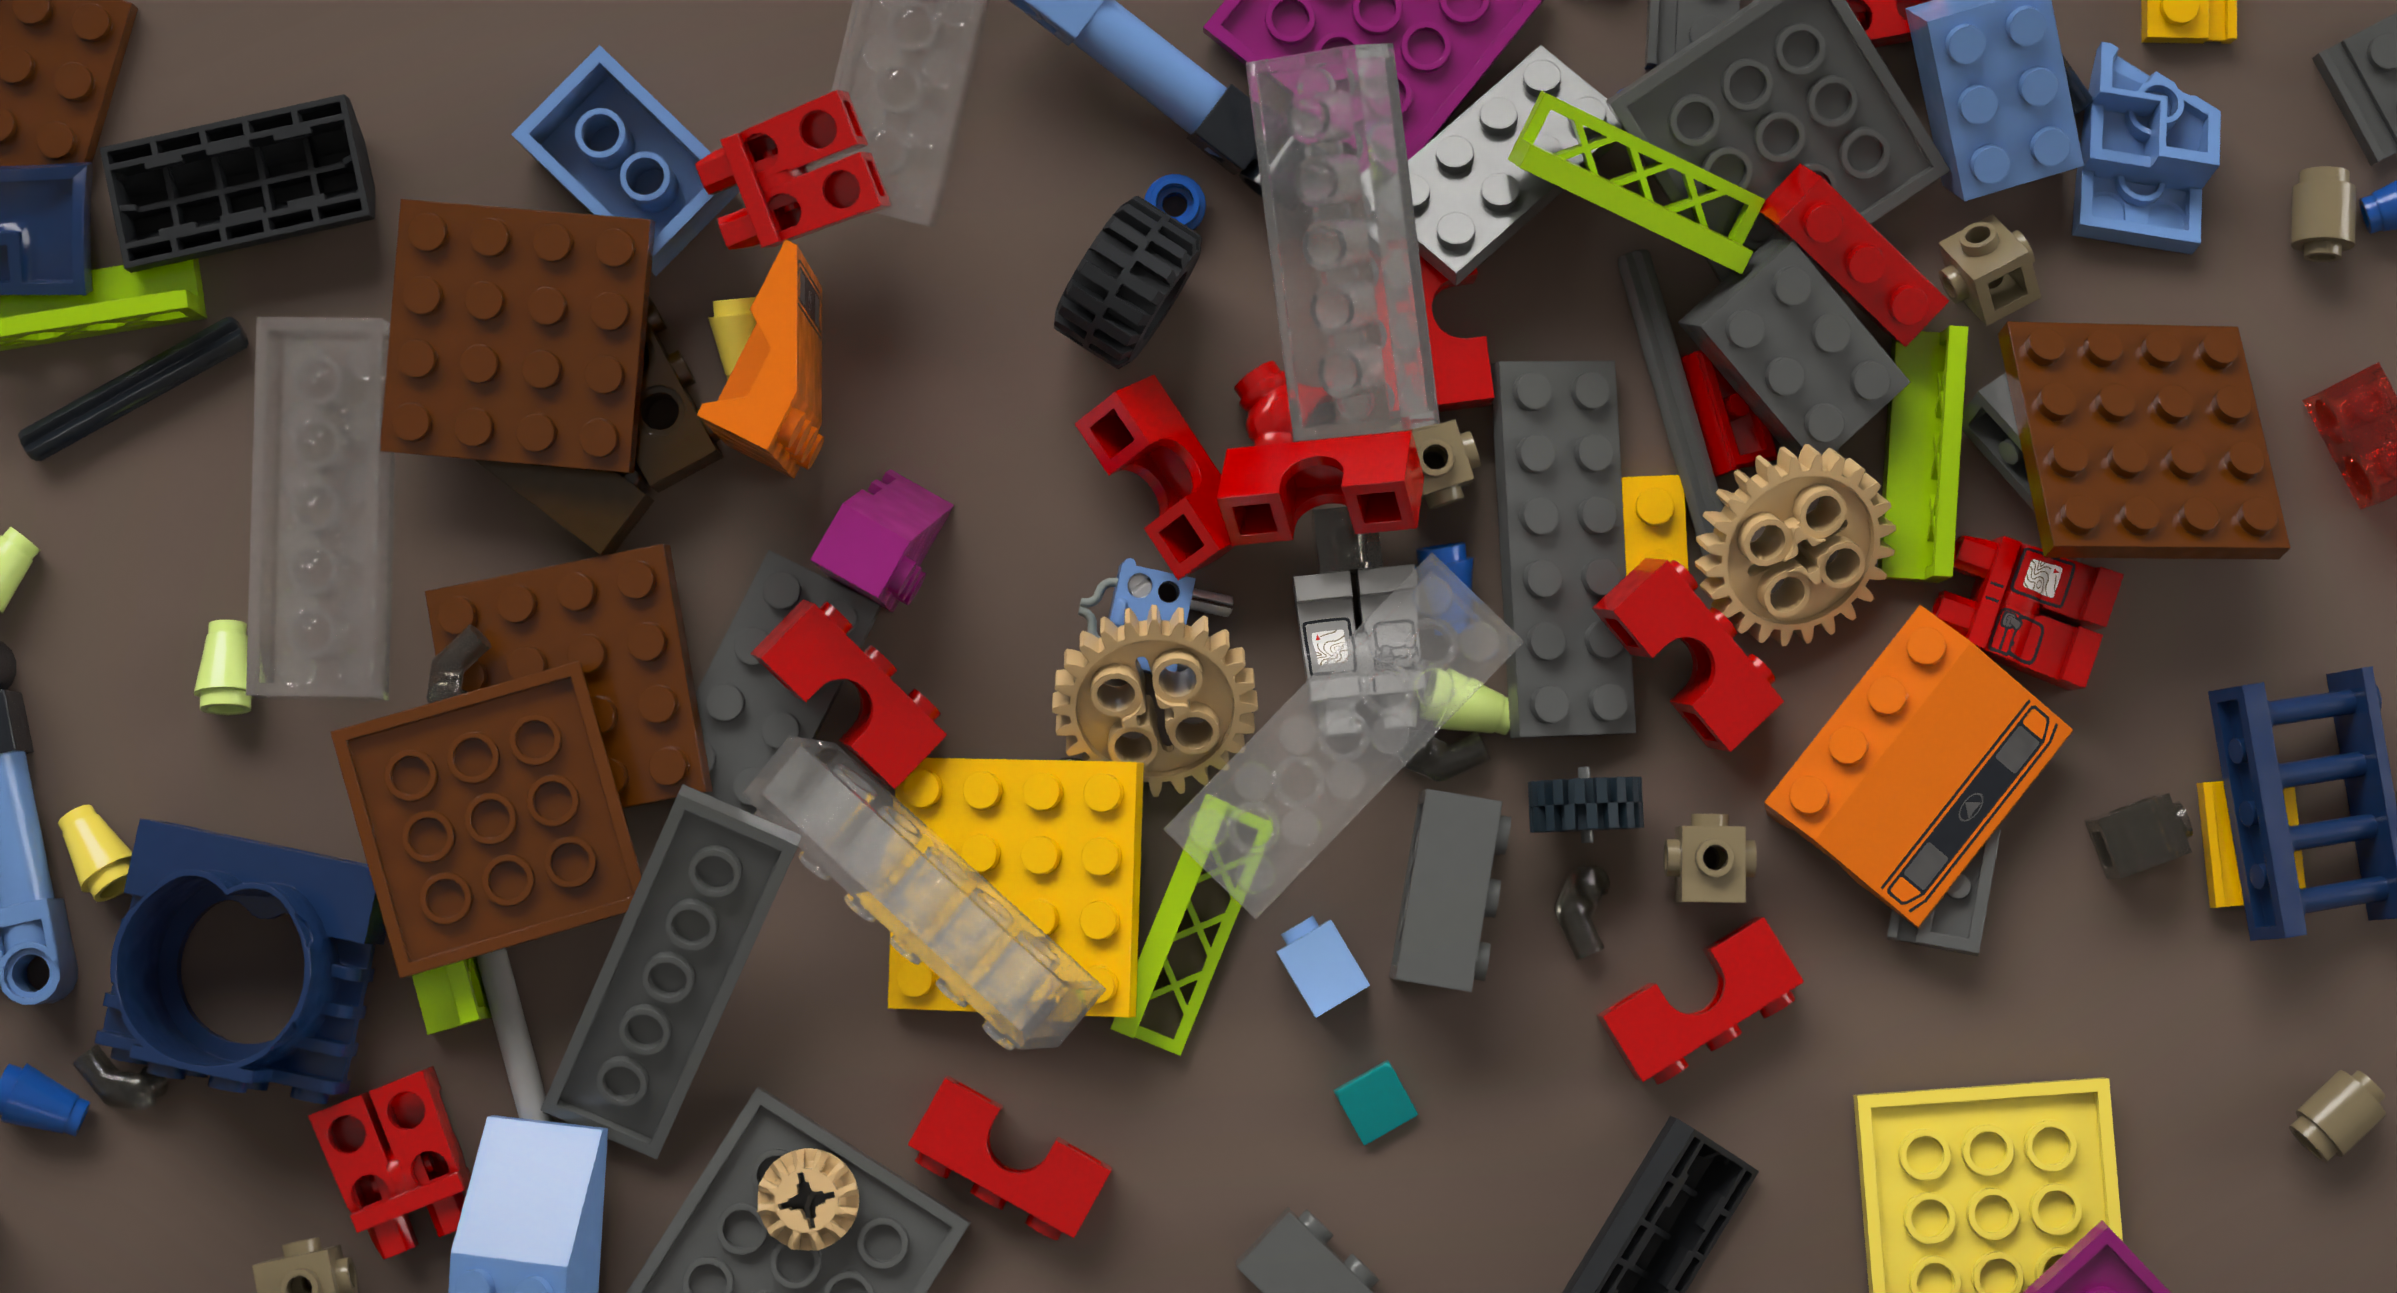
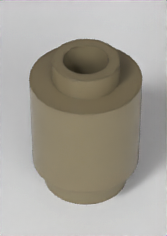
(2323, 213)
(2338, 1115)

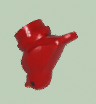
(1266, 400)

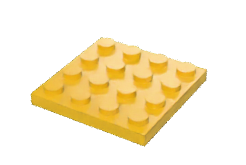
(1056, 845)

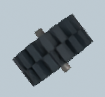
(1585, 804)

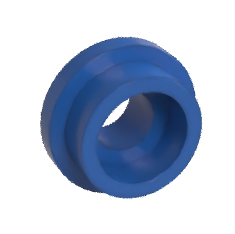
(1183, 187)

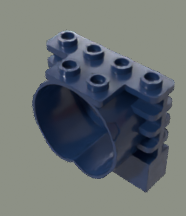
(173, 882)

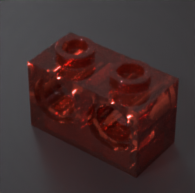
(2361, 432)

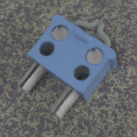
(1138, 589)

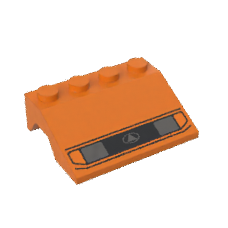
(776, 386)
(1918, 766)

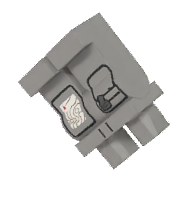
(1327, 611)

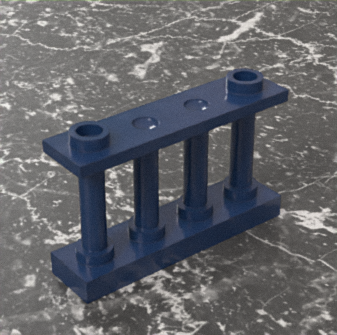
(2258, 809)

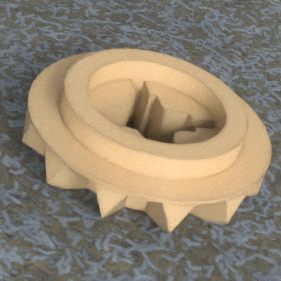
(825, 1174)

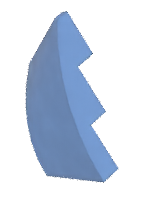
(2143, 158)

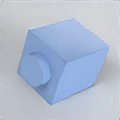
(1320, 965)

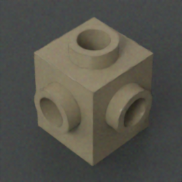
(1989, 269)
(1458, 457)
(1734, 860)
(307, 1260)

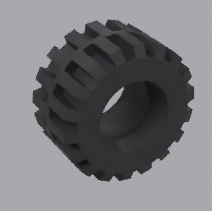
(1127, 282)

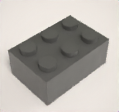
(1794, 350)
(1449, 890)

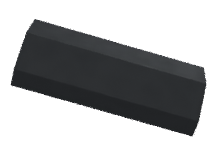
(239, 183)
(1666, 1216)

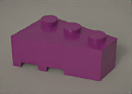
(882, 540)

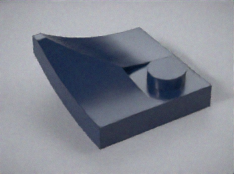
(46, 229)

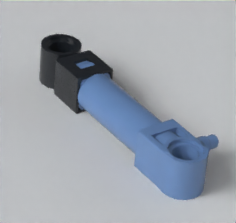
(1212, 114)
(30, 915)

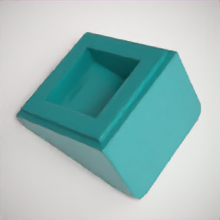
(1375, 1102)

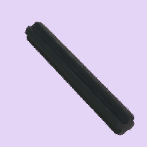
(133, 389)

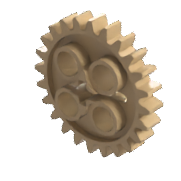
(1795, 544)
(1211, 688)

